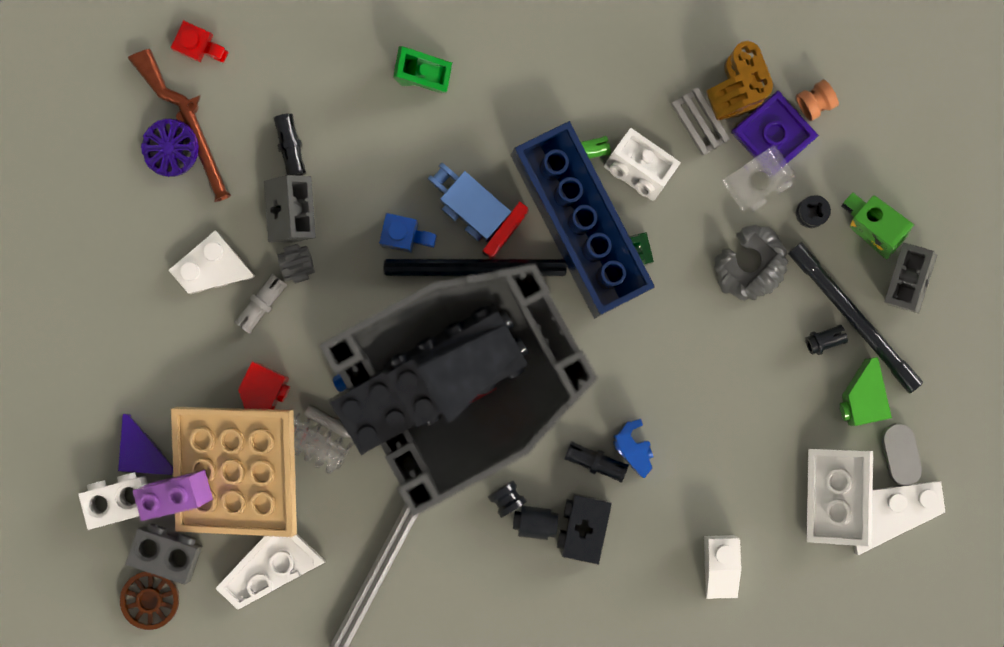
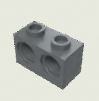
(162, 562)

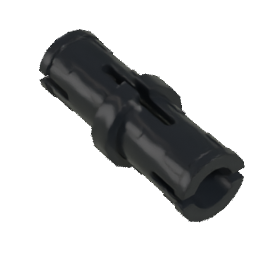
(289, 144)
(596, 462)

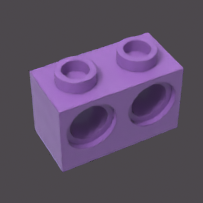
(172, 495)

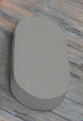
(901, 454)

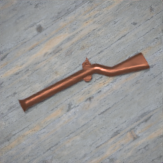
(148, 68)

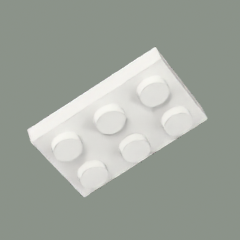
(840, 497)

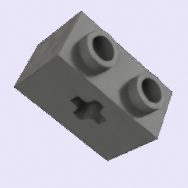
(289, 208)
(911, 277)

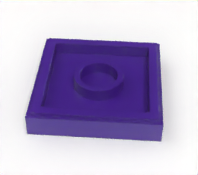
(775, 124)

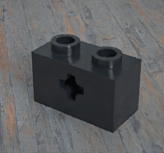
(586, 547)

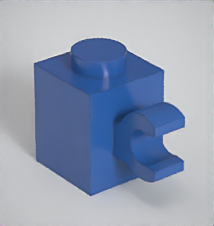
(402, 233)

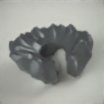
(768, 275)

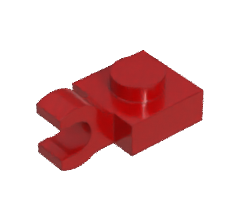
(196, 43)

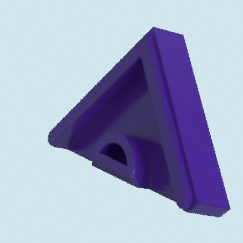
(139, 452)

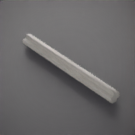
(374, 579)

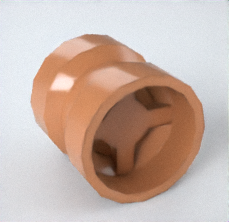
(819, 99)

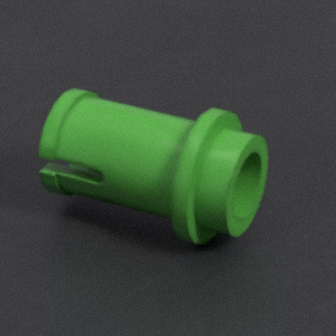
(596, 147)

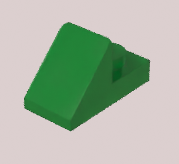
(421, 70)

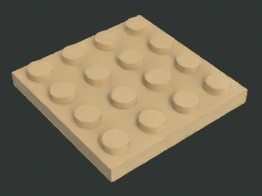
(246, 465)

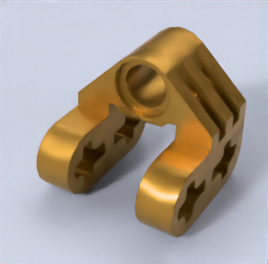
(744, 86)

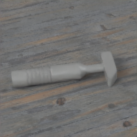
(326, 420)

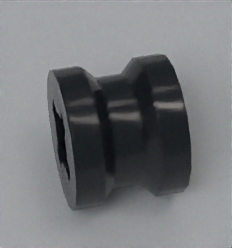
(809, 215)
(507, 499)

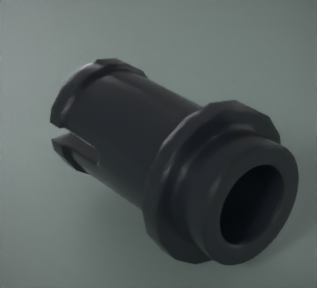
(826, 339)

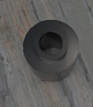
(535, 522)

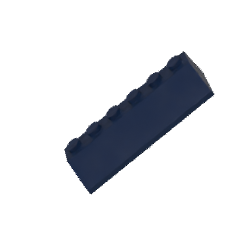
(581, 219)

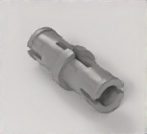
(260, 303)

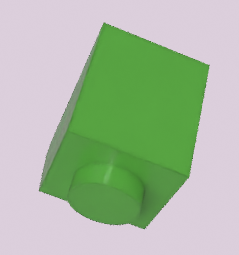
(865, 396)

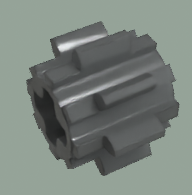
(296, 263)

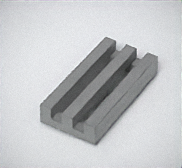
(687, 98)

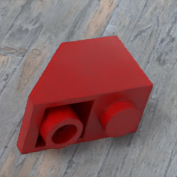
(263, 387)

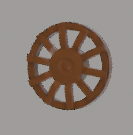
(149, 601)

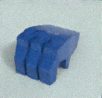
(635, 454)

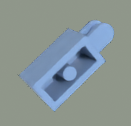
(470, 203)

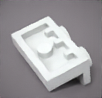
(641, 164)

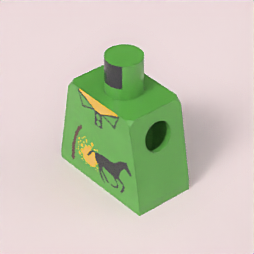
(882, 235)

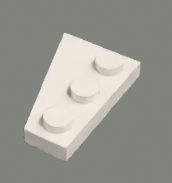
(902, 509)
(268, 567)

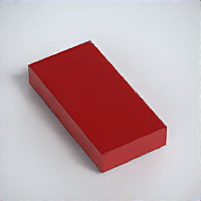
(505, 230)

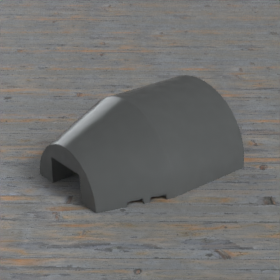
(498, 427)

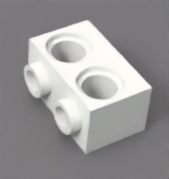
(117, 508)

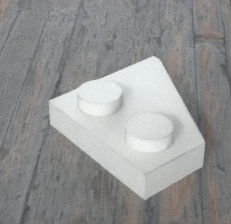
(210, 266)

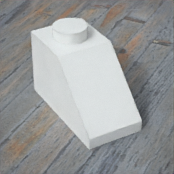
(722, 566)

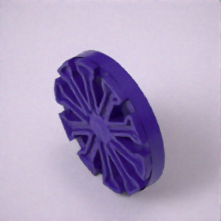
(169, 147)

